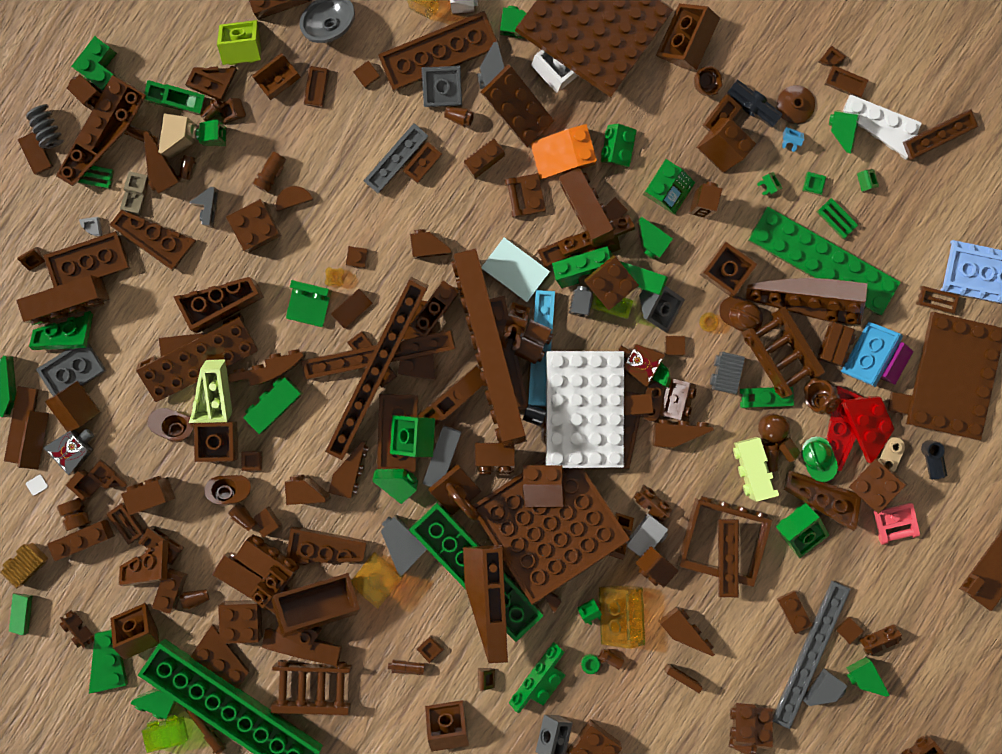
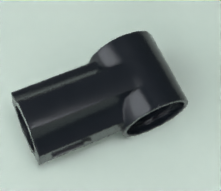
(534, 415)
(935, 461)

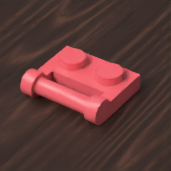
(896, 517)

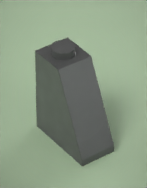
(401, 544)

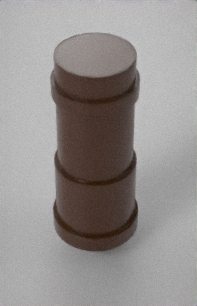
(404, 667)

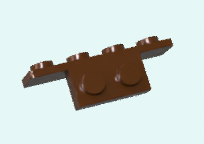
(581, 242)

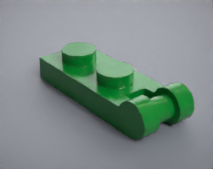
(764, 398)

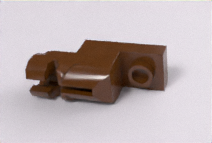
(515, 325)

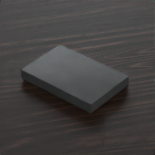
(70, 366)

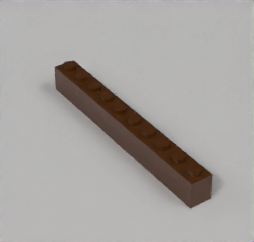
(377, 368)

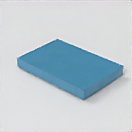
(872, 354)

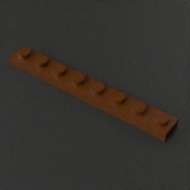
(360, 357)

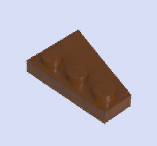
(147, 567)
(220, 658)

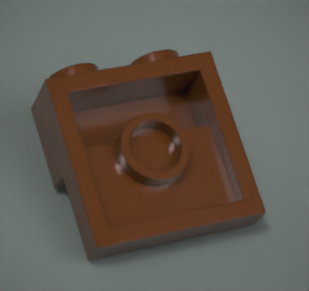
(751, 726)

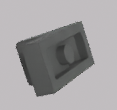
(208, 200)

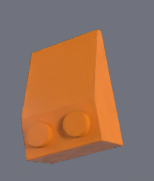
(563, 152)

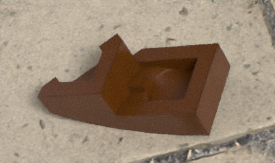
(106, 476)

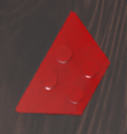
(870, 424)

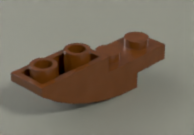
(275, 367)
(454, 396)

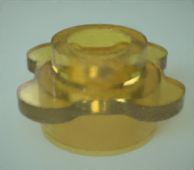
(329, 276)

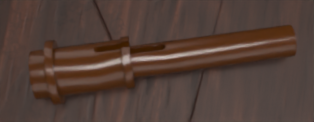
(210, 736)

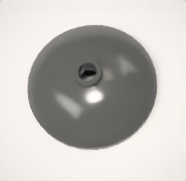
(327, 20)

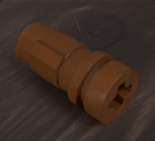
(271, 170)

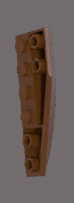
(102, 129)
(813, 297)
(487, 598)

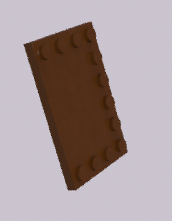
(955, 376)

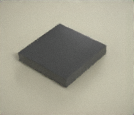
(441, 86)

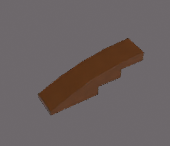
(319, 652)

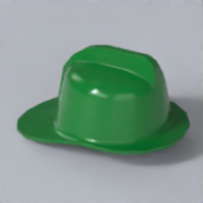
(819, 459)

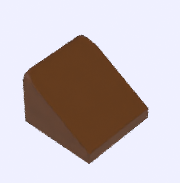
(232, 110)
(553, 601)

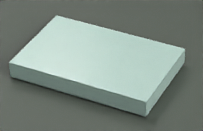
(515, 269)

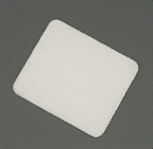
(36, 485)

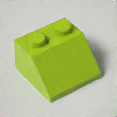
(239, 42)

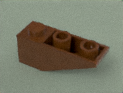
(434, 309)
(676, 434)
(345, 477)
(680, 630)

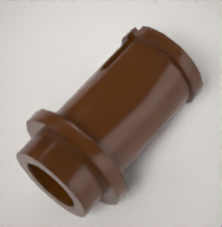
(213, 109)
(186, 167)
(610, 658)

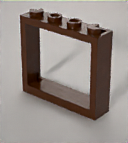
(751, 576)

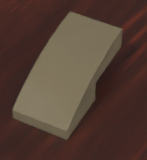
(135, 192)

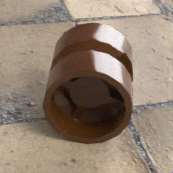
(73, 514)

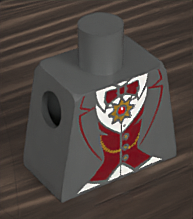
(71, 450)

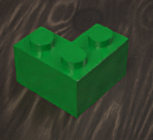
(93, 62)

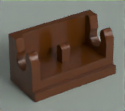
(154, 536)

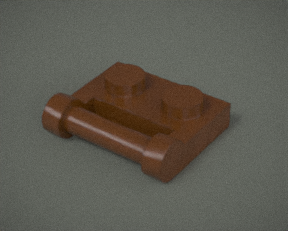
(531, 194)

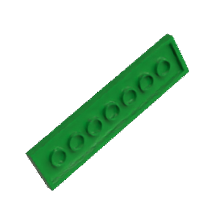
(820, 257)

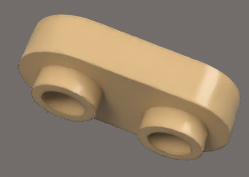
(891, 455)

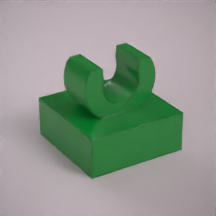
(772, 183)
(589, 611)

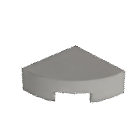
(92, 225)

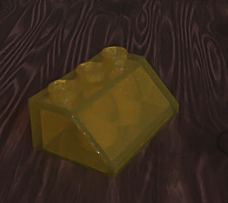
(622, 616)

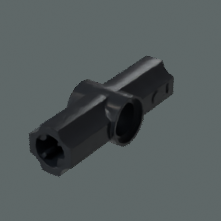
(754, 103)

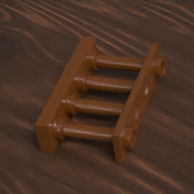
(800, 348)
(302, 705)

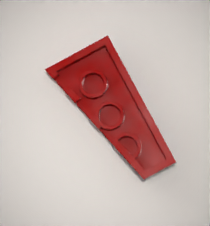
(840, 433)

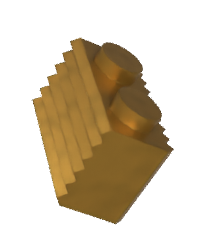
(24, 565)

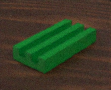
(100, 169)
(850, 221)

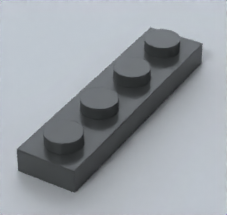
(396, 158)

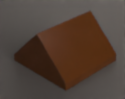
(72, 406)

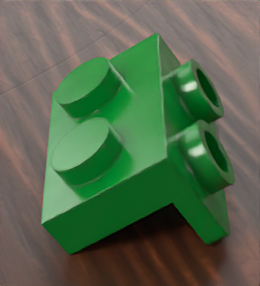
(618, 145)

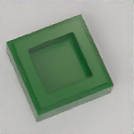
(814, 183)

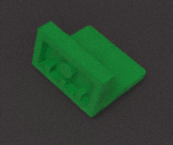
(308, 303)

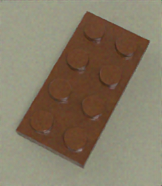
(517, 105)
(93, 257)
(394, 405)

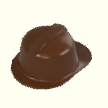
(741, 313)
(170, 425)
(227, 489)

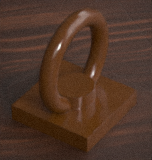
(456, 491)

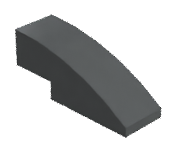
(442, 455)

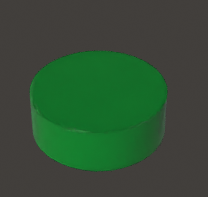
(590, 664)

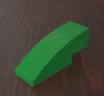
(173, 97)
(646, 279)

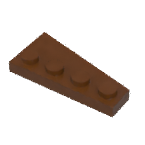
(162, 244)
(322, 547)

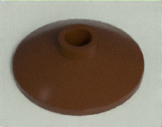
(791, 112)

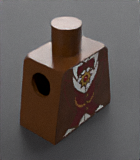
(641, 362)

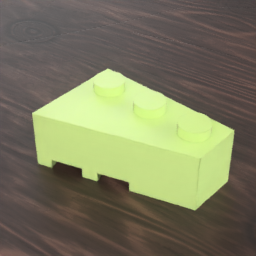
(212, 394)
(754, 469)

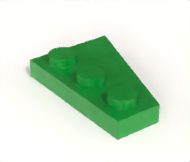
(65, 335)
(107, 664)

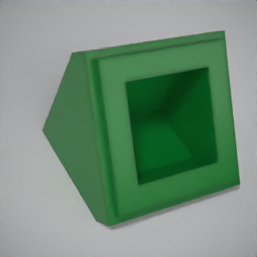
(867, 180)

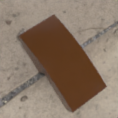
(268, 586)

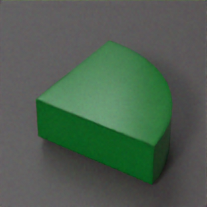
(662, 375)

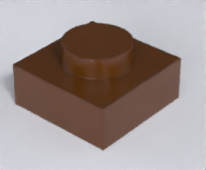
(356, 257)

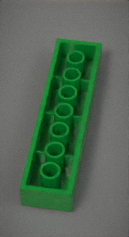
(445, 541)

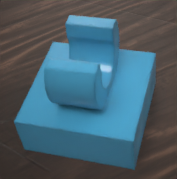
(792, 136)

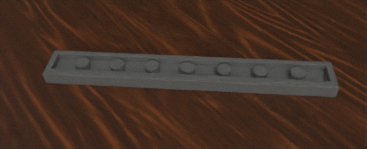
(810, 654)

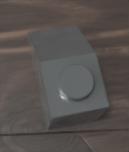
(825, 689)

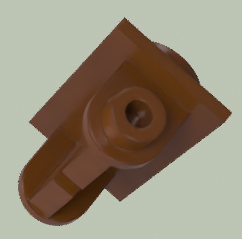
(660, 508)
(71, 624)
(873, 642)

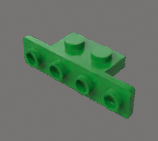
(541, 681)

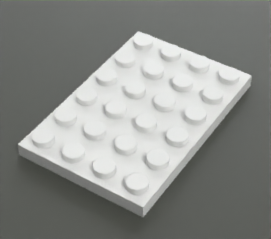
(585, 409)

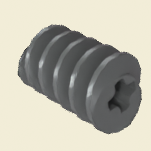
(43, 128)

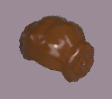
(821, 396)

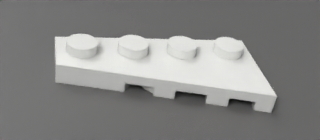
(884, 123)

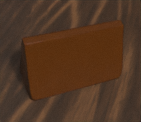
(351, 308)

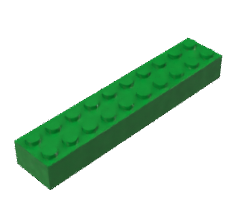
(223, 704)

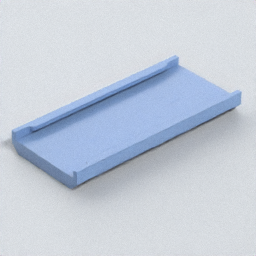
(974, 272)

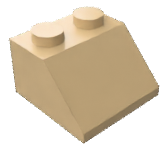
(176, 135)

